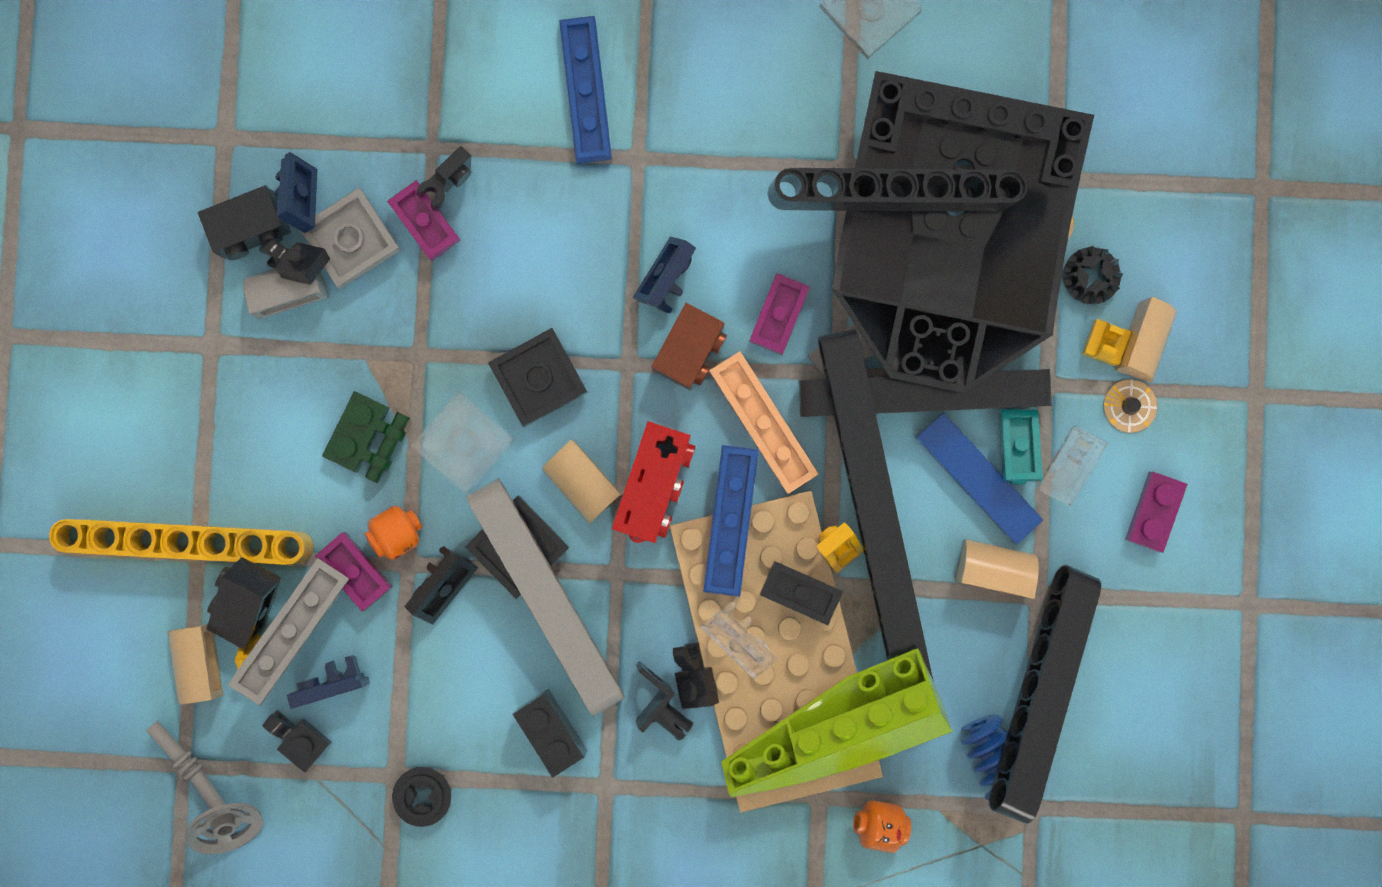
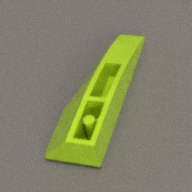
(844, 728)

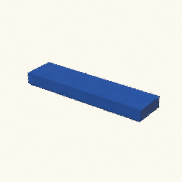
(585, 89)
(979, 478)
(731, 520)

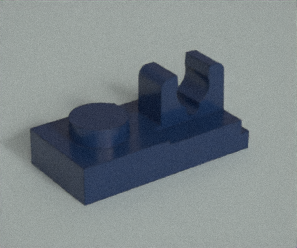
(297, 193)
(668, 266)
(312, 690)

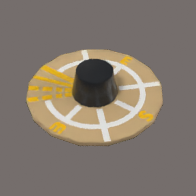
(1130, 406)

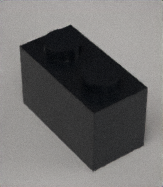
(243, 223)
(242, 602)
(550, 733)

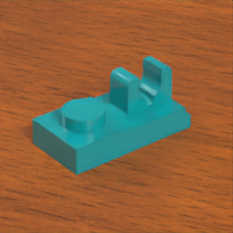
(1020, 446)

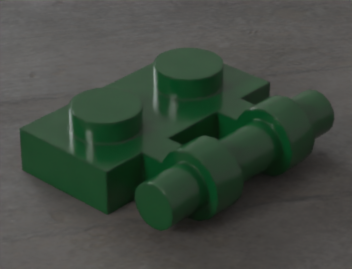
(356, 432)

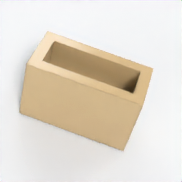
(1148, 339)
(581, 481)
(998, 568)
(195, 664)

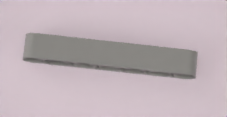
(545, 597)

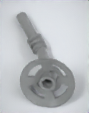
(220, 814)

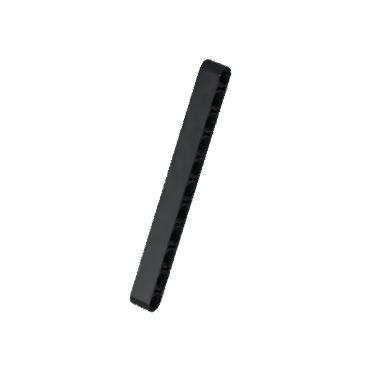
(872, 494)

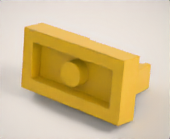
(839, 546)

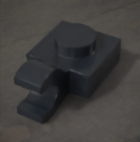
(451, 172)
(299, 263)
(694, 683)
(300, 743)

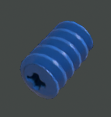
(988, 745)

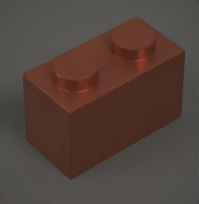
(689, 346)

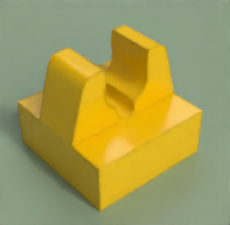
(1106, 342)

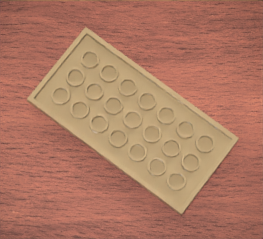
(807, 651)

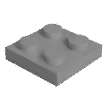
(352, 238)

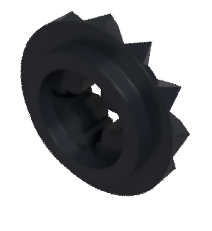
(1076, 278)
(423, 813)

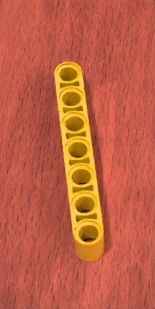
(164, 541)

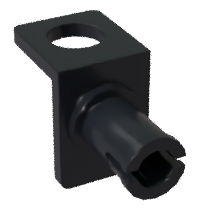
(660, 709)

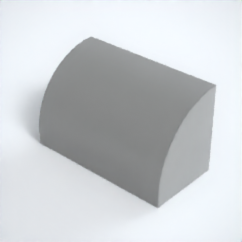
(270, 294)

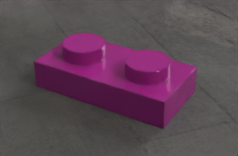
(424, 224)
(779, 314)
(1156, 512)
(365, 581)

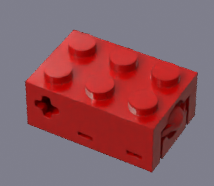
(653, 484)

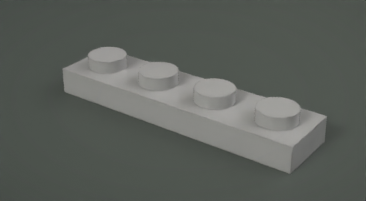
(288, 632)

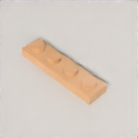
(763, 422)

